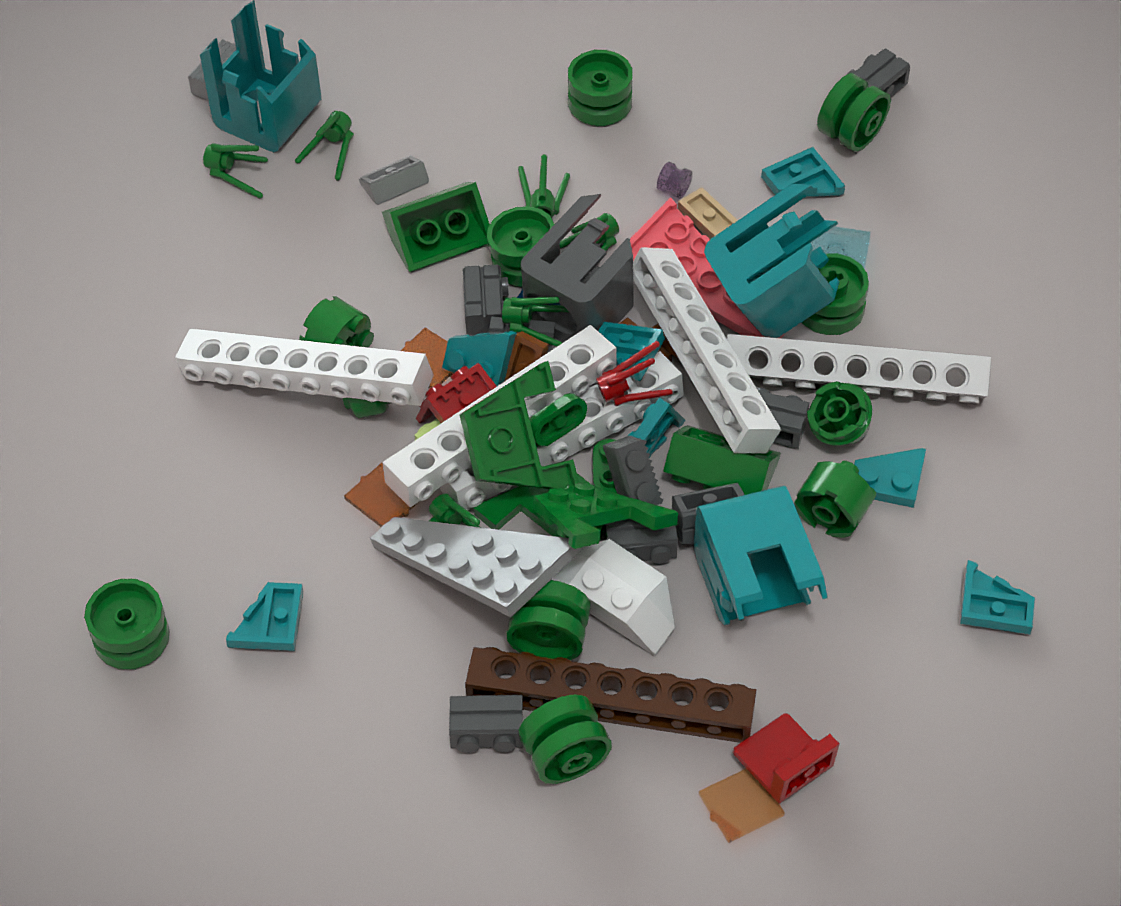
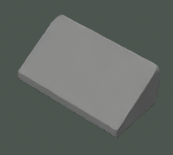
(395, 179)

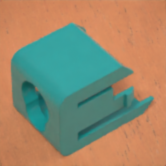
(283, 94)
(773, 268)
(755, 554)

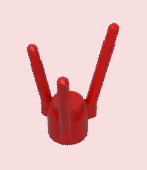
(614, 383)

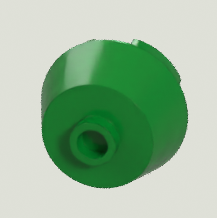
(840, 414)

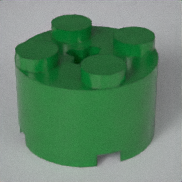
(338, 324)
(834, 498)

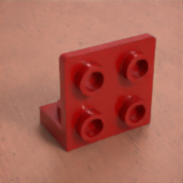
(464, 389)
(785, 756)

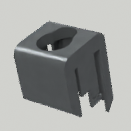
(591, 300)

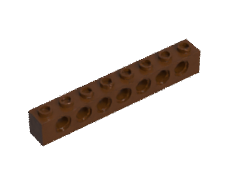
(621, 708)

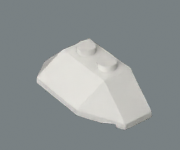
(623, 593)

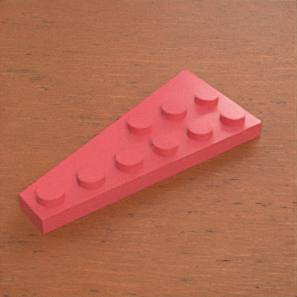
(674, 231)

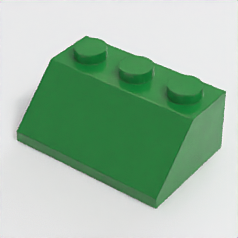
(438, 225)
(710, 461)

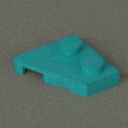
(805, 169)
(630, 340)
(487, 349)
(655, 422)
(894, 475)
(995, 603)
(271, 620)

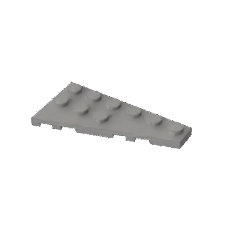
(484, 563)

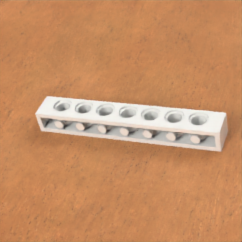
(704, 351)
(305, 366)
(972, 367)
(600, 421)
(443, 451)

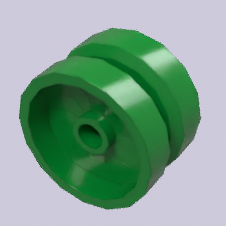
(600, 87)
(853, 112)
(513, 236)
(850, 299)
(551, 622)
(127, 623)
(564, 739)

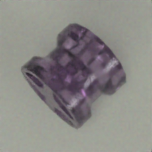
(674, 180)

